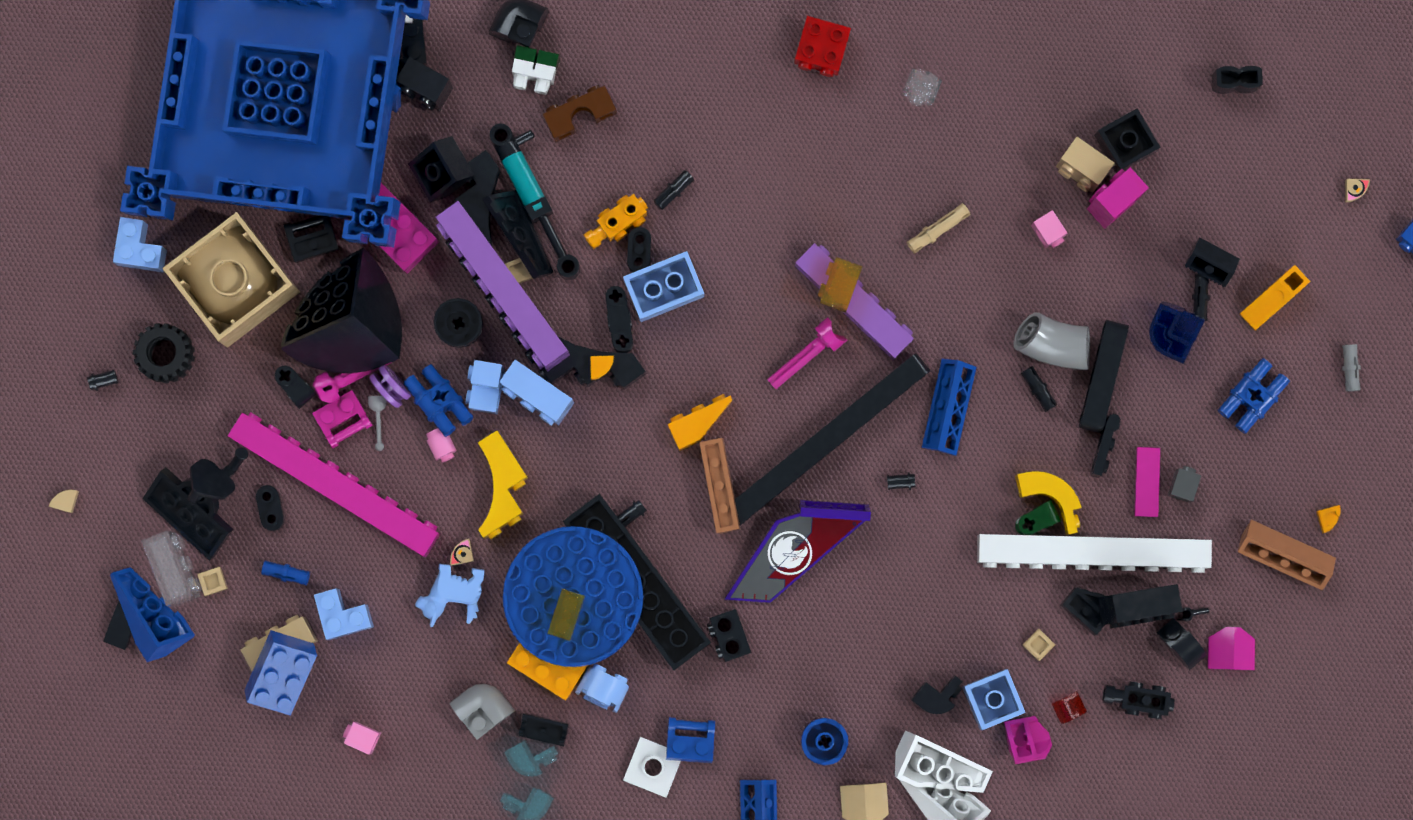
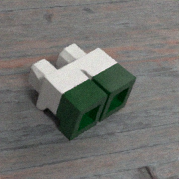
(544, 69)

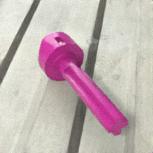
(825, 338)
(338, 382)

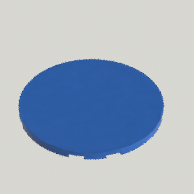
(584, 564)

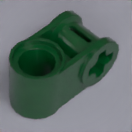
(1040, 518)

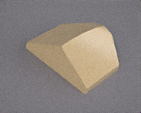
(864, 801)

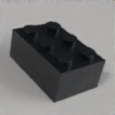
(1140, 606)

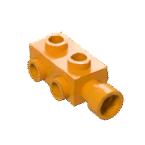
(622, 216)

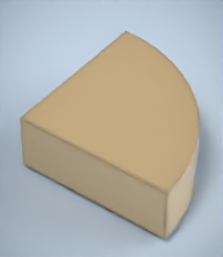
(65, 500)

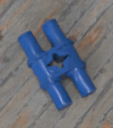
(1242, 395)
(436, 409)

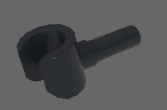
(1188, 613)

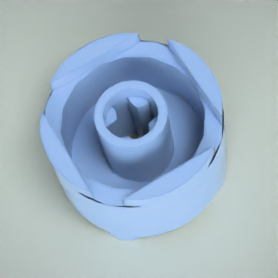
(603, 688)

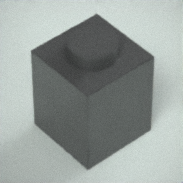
(1184, 484)

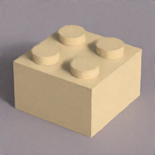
(1084, 165)

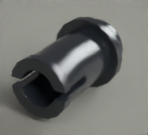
(102, 380)
(901, 481)
(632, 513)

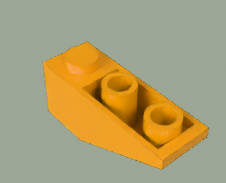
(1275, 297)
(693, 427)

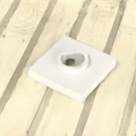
(636, 771)

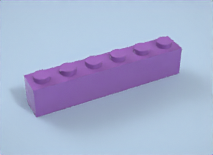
(863, 307)

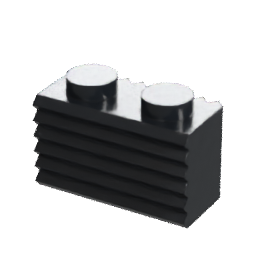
(1212, 262)

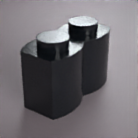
(1243, 80)

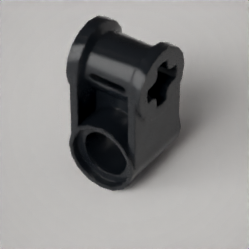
(297, 388)

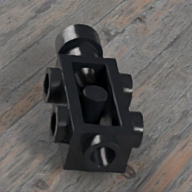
(1143, 699)

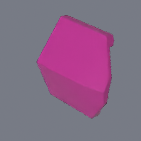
(1231, 649)
(1027, 740)

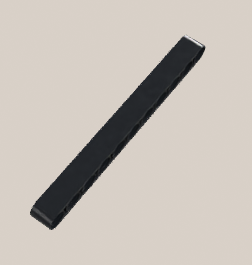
(830, 437)

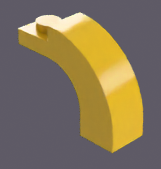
(1056, 489)

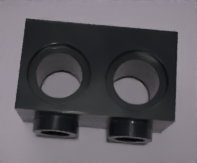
(736, 634)

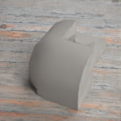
(481, 708)

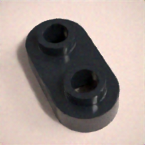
(637, 250)
(270, 507)

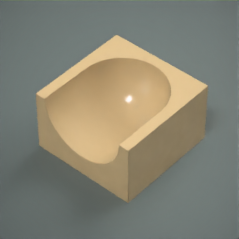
(231, 280)

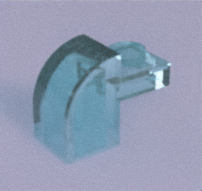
(526, 763)
(533, 809)

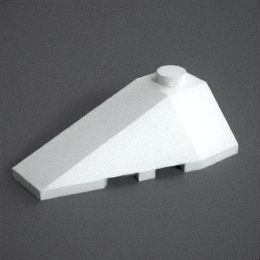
(932, 766)
(947, 803)

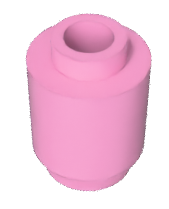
(441, 446)

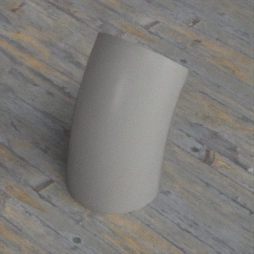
(1054, 342)

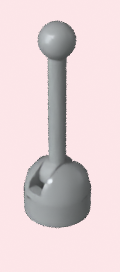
(377, 404)

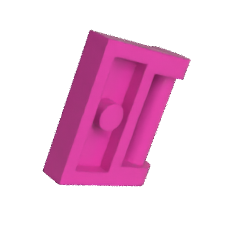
(338, 413)

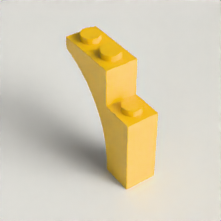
(506, 475)

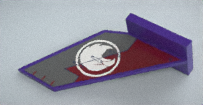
(796, 546)

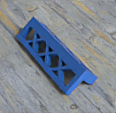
(945, 405)
(763, 802)

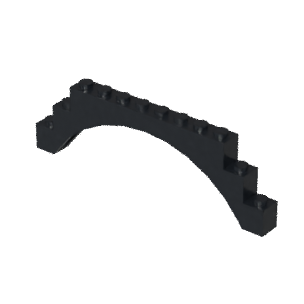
(625, 366)

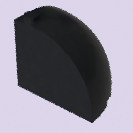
(347, 320)

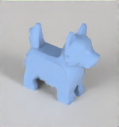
(452, 589)

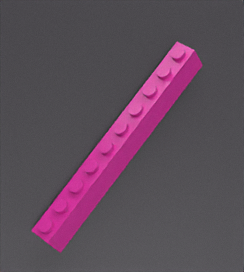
(333, 484)

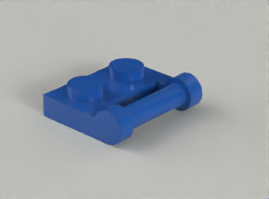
(690, 748)

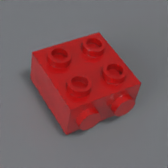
(822, 46)

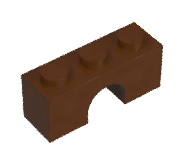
(596, 102)

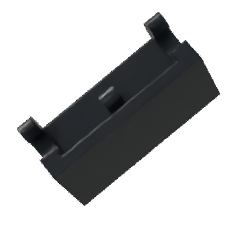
(543, 729)

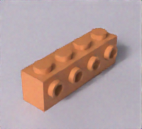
(1286, 555)

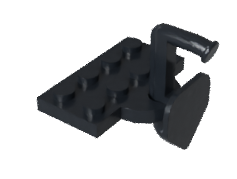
(194, 503)

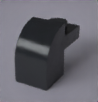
(934, 702)

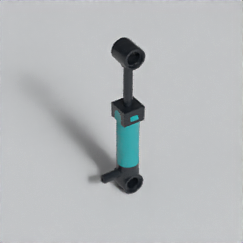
(530, 191)

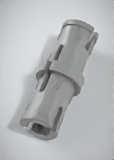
(1351, 368)

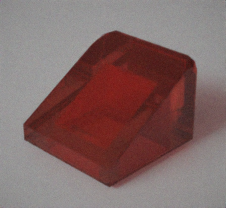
(1069, 707)

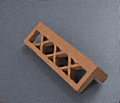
(719, 485)

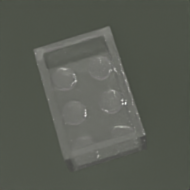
(171, 568)

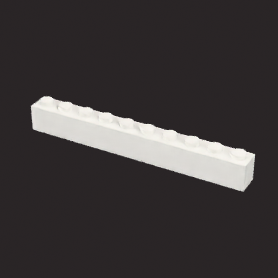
(1094, 552)

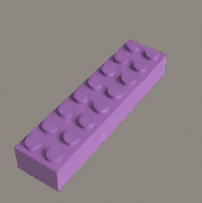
(501, 284)

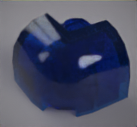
(1174, 331)

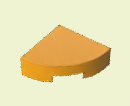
(600, 366)
(1328, 518)

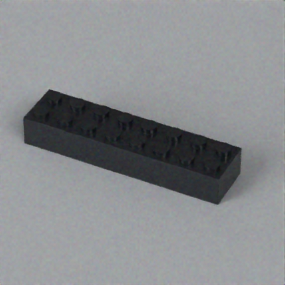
(662, 613)

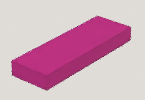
(1147, 482)

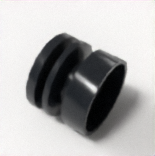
(453, 310)

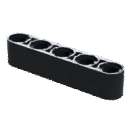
(1103, 376)

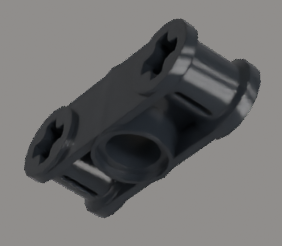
(619, 319)

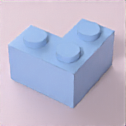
(132, 250)
(485, 386)
(337, 620)

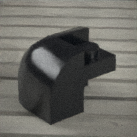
(518, 21)

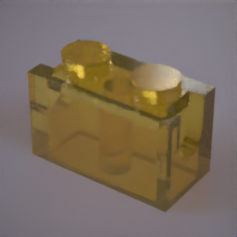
(840, 285)
(566, 614)

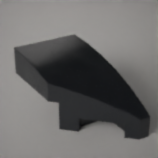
(118, 631)

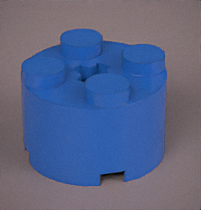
(836, 747)

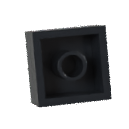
(424, 84)
(1127, 140)
(441, 169)

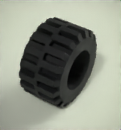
(150, 339)

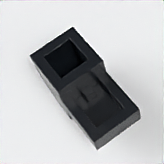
(1182, 644)

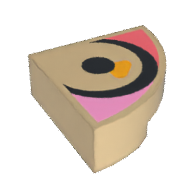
(1355, 189)
(462, 553)

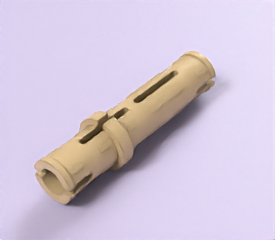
(932, 232)

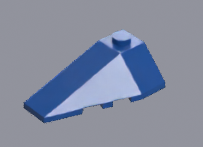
(151, 622)

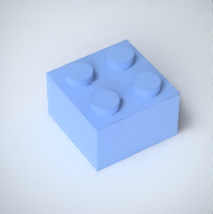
(993, 699)

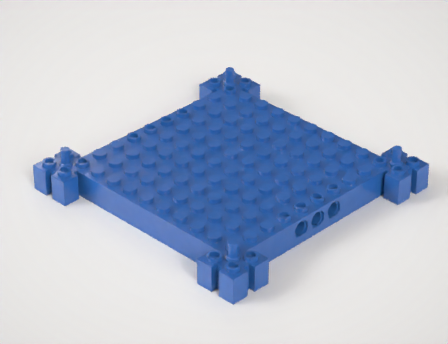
(278, 110)

